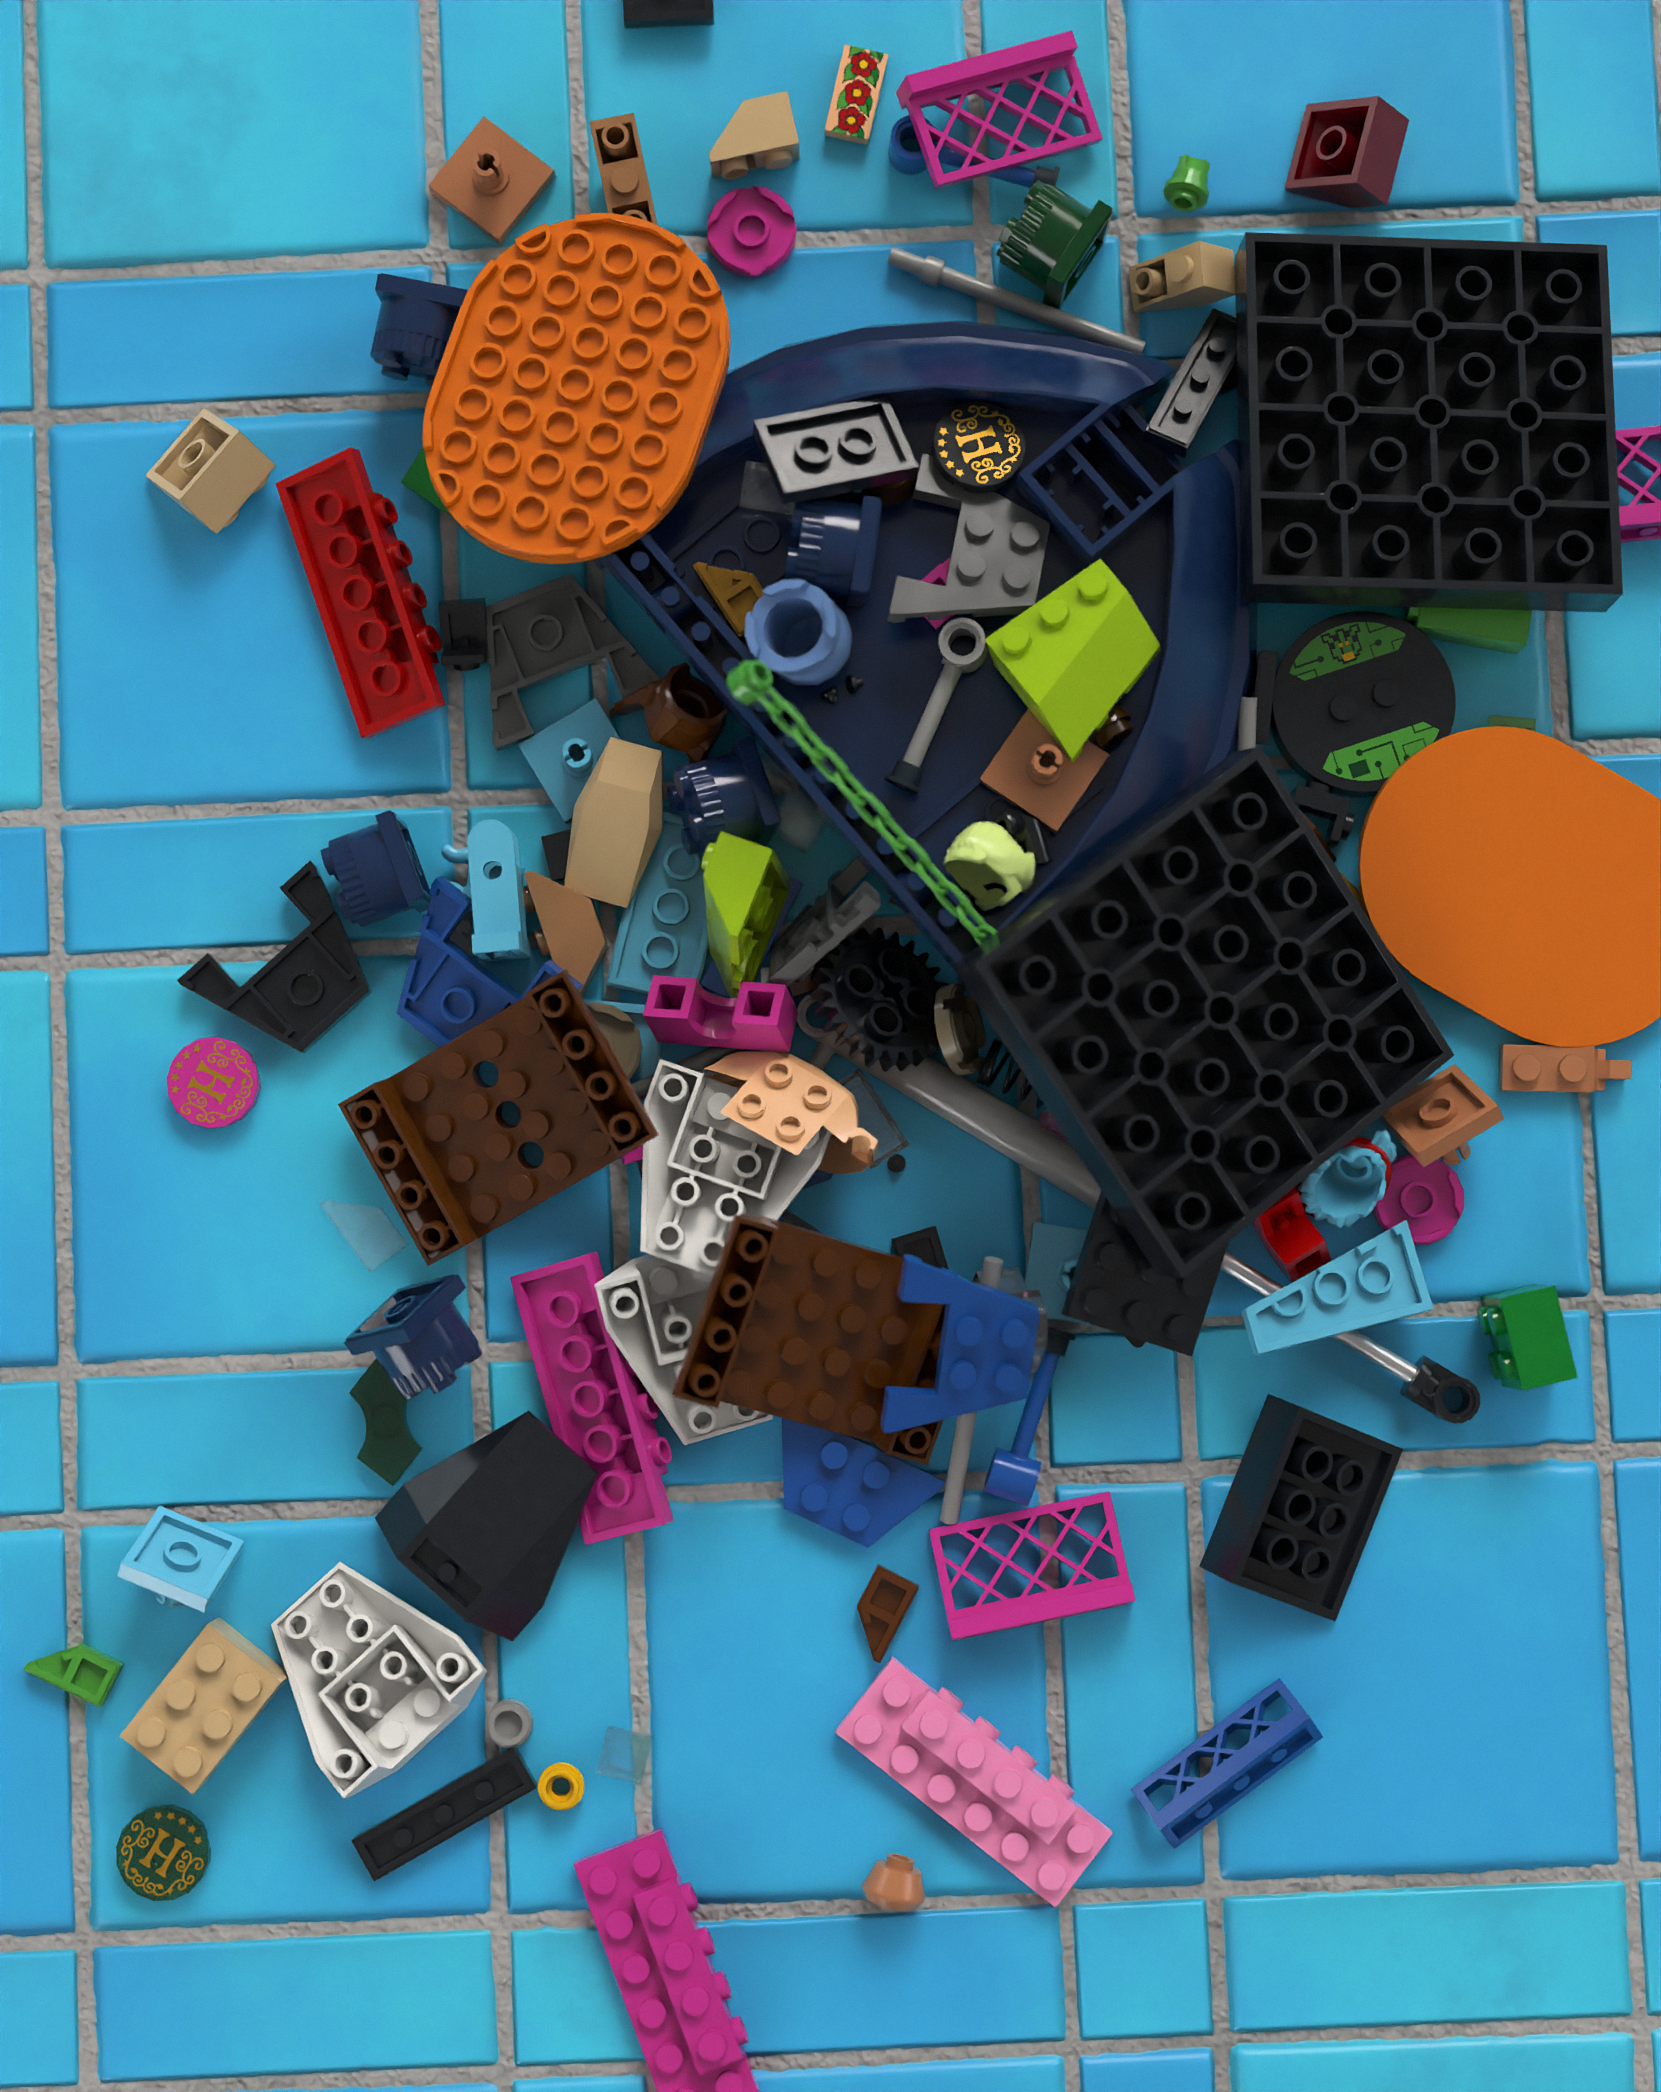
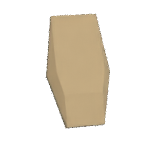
(616, 823)

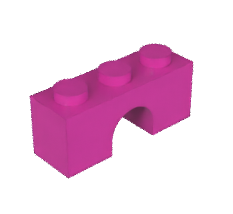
(688, 1015)

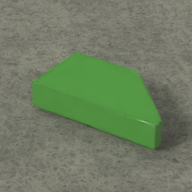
(79, 1671)

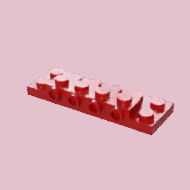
(364, 592)

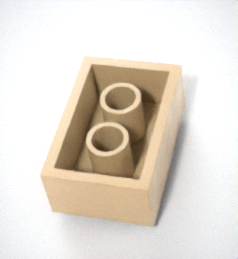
(205, 1705)

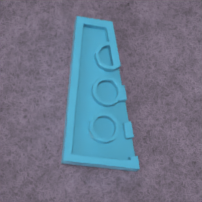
(1353, 1292)

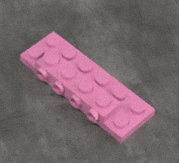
(975, 1780)

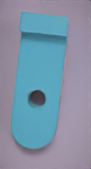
(497, 902)

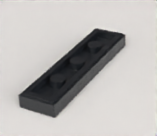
(1195, 386)
(444, 1813)

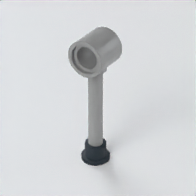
(907, 771)

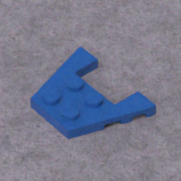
(445, 986)
(982, 1349)

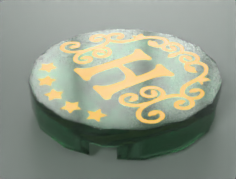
(163, 1852)

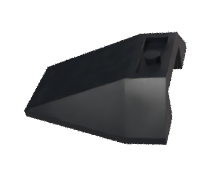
(492, 1523)

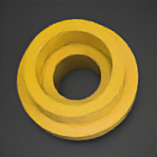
(557, 1800)

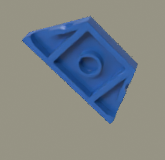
(849, 1483)

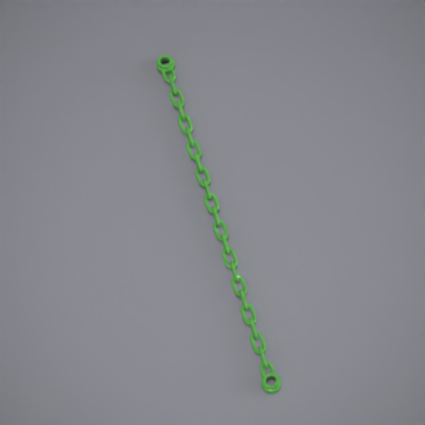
(750, 683)

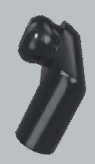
(1028, 832)

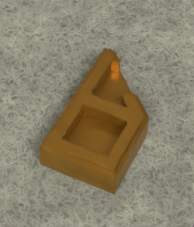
(732, 592)

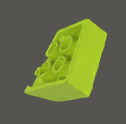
(1075, 654)
(743, 904)

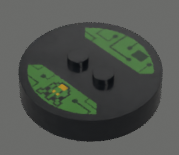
(1359, 700)

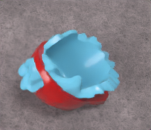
(1350, 1181)

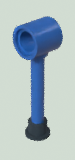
(914, 162)
(1012, 1472)

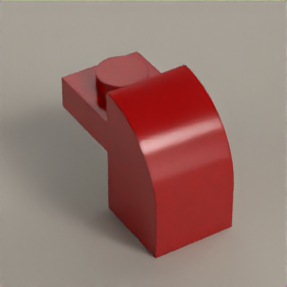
(1291, 1237)

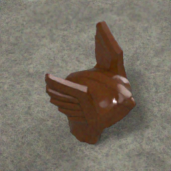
(678, 712)

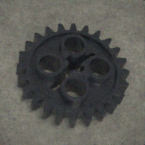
(879, 999)

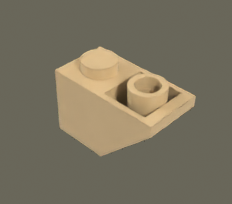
(756, 137)
(1183, 278)

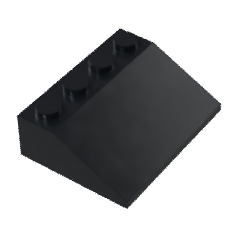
(1300, 1508)

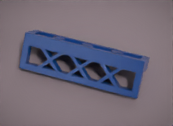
(1235, 1776)

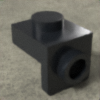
(463, 633)
(1318, 801)

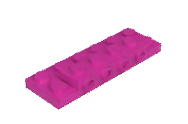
(594, 1398)
(666, 1968)

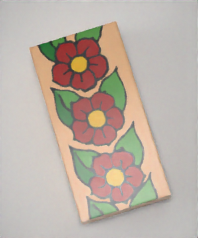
(856, 94)

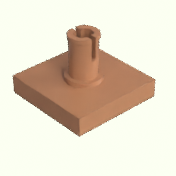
(492, 180)
(1038, 774)
(1442, 1117)

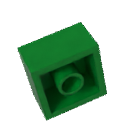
(1527, 1337)

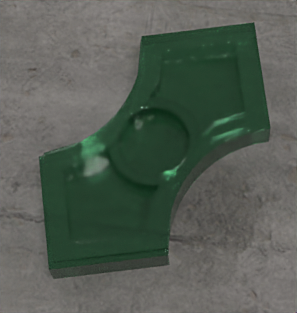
(388, 1440)

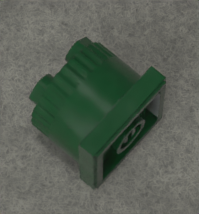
(1053, 240)

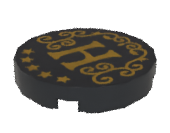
(978, 446)

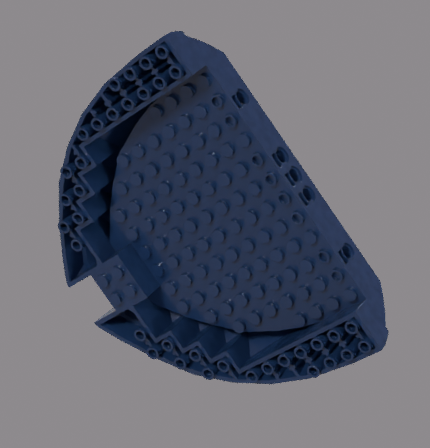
(1086, 472)

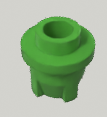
(1188, 184)

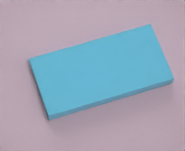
(665, 920)

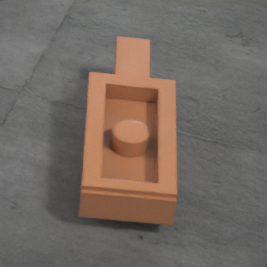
(1557, 1069)

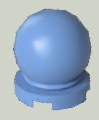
(799, 633)

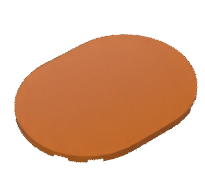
(577, 388)
(1520, 884)

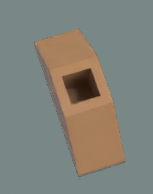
(622, 167)
(568, 928)

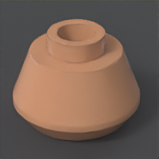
(895, 1883)

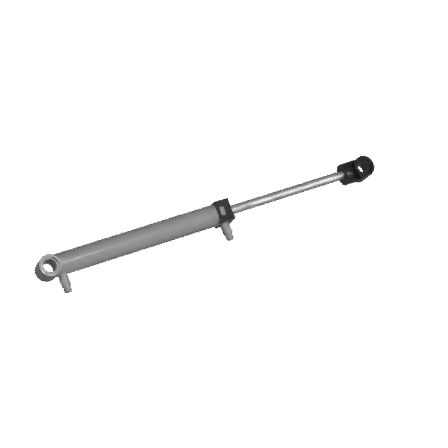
(1058, 1163)

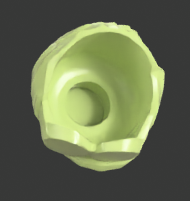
(986, 856)

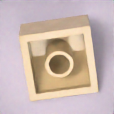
(211, 470)

